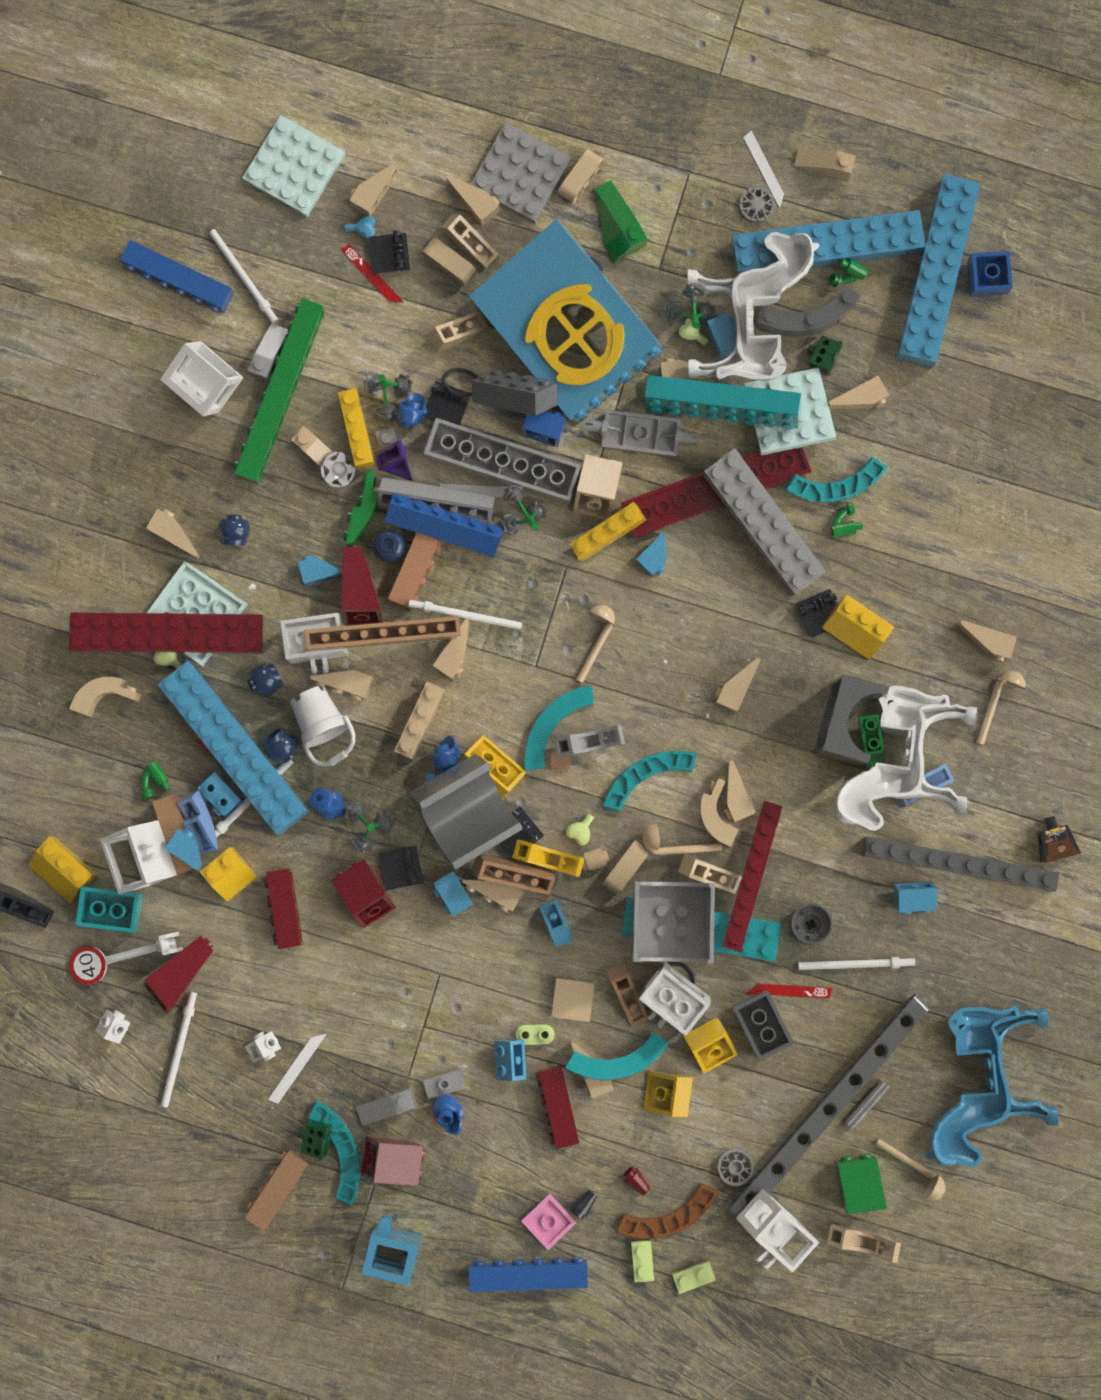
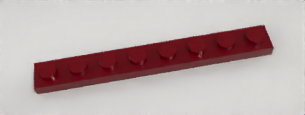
(752, 876)

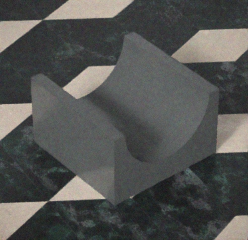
(833, 736)
(464, 811)

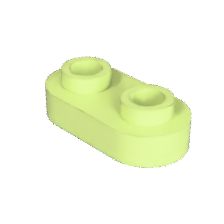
(535, 1034)

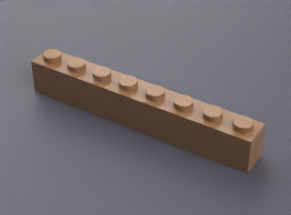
(380, 634)

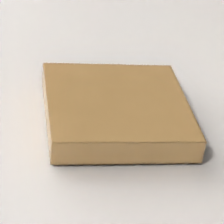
(572, 1000)

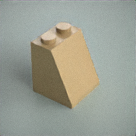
(597, 487)

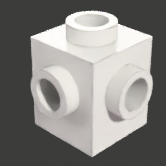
(112, 1026)
(263, 1047)

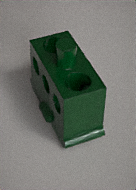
(829, 357)
(316, 1139)

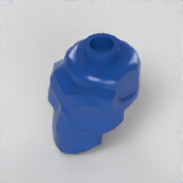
(411, 410)
(446, 755)
(328, 803)
(448, 1113)

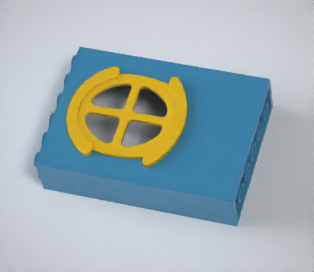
(534, 288)

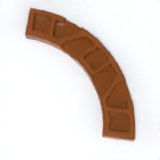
(672, 1222)

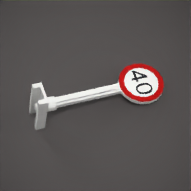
(90, 964)

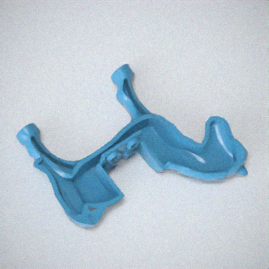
(982, 1034)

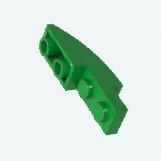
(362, 516)
(871, 740)

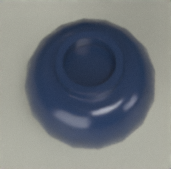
(233, 530)
(389, 546)
(264, 680)
(280, 745)

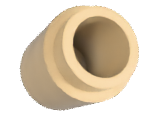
(595, 859)

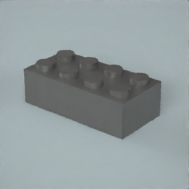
(514, 392)

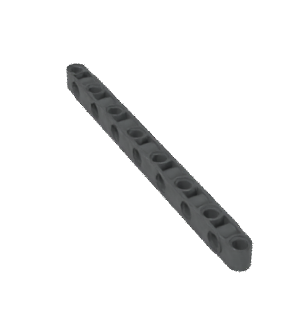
(838, 1096)

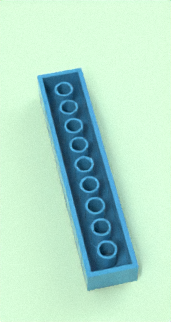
(847, 239)
(938, 271)
(233, 748)

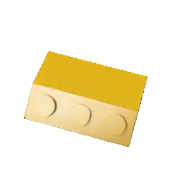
(857, 627)
(503, 770)
(61, 868)

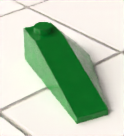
(618, 224)

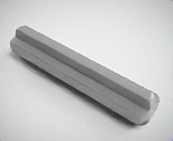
(865, 1106)

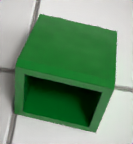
(860, 1184)

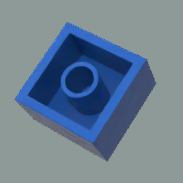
(989, 274)
(545, 427)

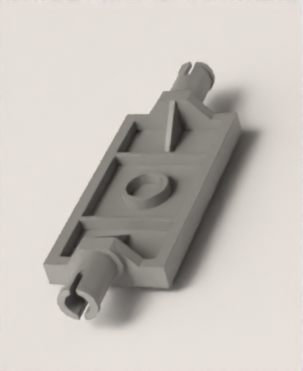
(641, 433)

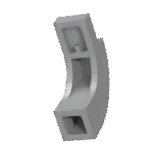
(589, 741)

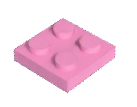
(548, 1221)

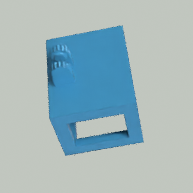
(393, 1238)

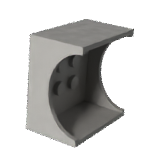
(673, 922)

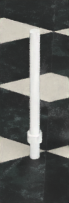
(263, 305)
(429, 607)
(222, 826)
(894, 963)
(187, 1012)

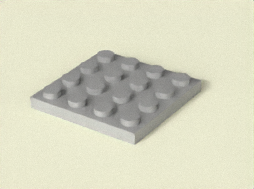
(521, 172)

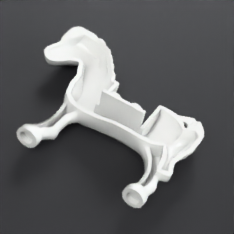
(753, 354)
(906, 717)

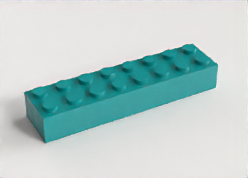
(723, 402)
(759, 943)

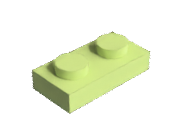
(642, 1261)
(693, 1277)

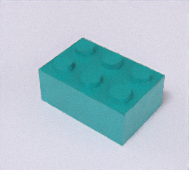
(109, 910)

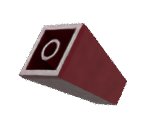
(358, 596)
(176, 975)

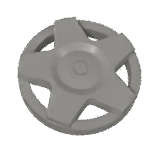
(337, 469)

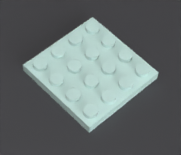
(294, 166)
(815, 417)
(196, 593)

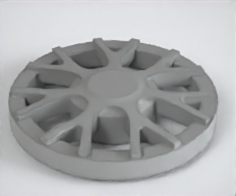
(757, 204)
(735, 1167)

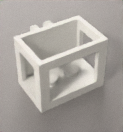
(202, 379)
(293, 640)
(149, 854)
(674, 999)
(773, 1228)

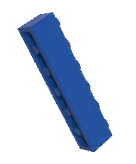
(177, 276)
(443, 525)
(528, 1275)

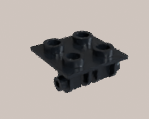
(389, 252)
(445, 405)
(816, 611)
(529, 833)
(401, 867)

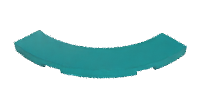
(837, 490)
(549, 720)
(643, 769)
(620, 1067)
(346, 1150)

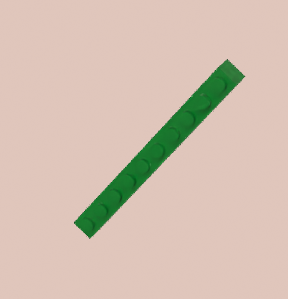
(280, 391)

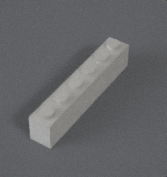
(463, 502)

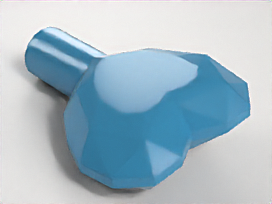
(363, 227)

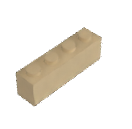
(419, 720)

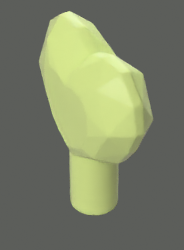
(689, 333)
(167, 659)
(580, 830)

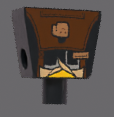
(1056, 841)

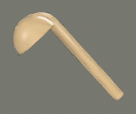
(606, 615)
(1009, 678)
(651, 841)
(936, 1187)

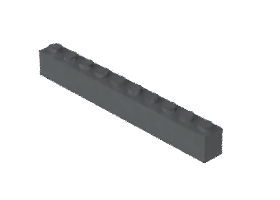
(960, 864)

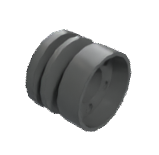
(821, 919)

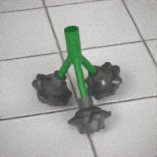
(703, 311)
(376, 383)
(534, 510)
(382, 822)

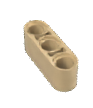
(580, 176)
(449, 261)
(626, 867)

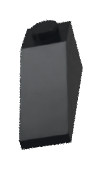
(23, 906)

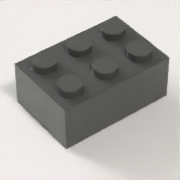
(762, 1025)

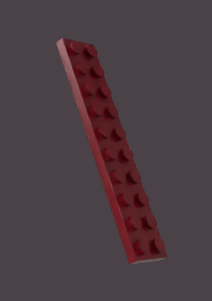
(696, 496)
(166, 632)

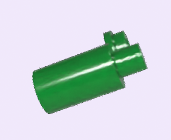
(853, 268)
(848, 528)
(158, 776)

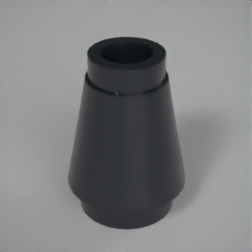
(583, 1205)

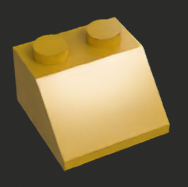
(228, 874)
(710, 1045)
(668, 1094)

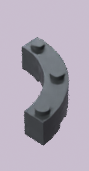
(809, 322)

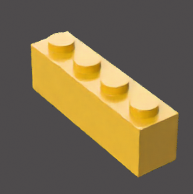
(356, 429)
(607, 532)

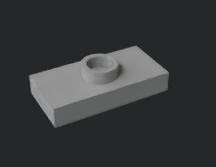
(444, 1083)

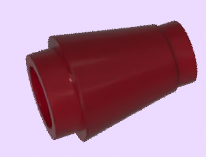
(635, 1180)

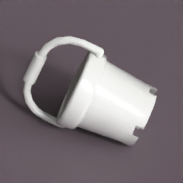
(320, 723)

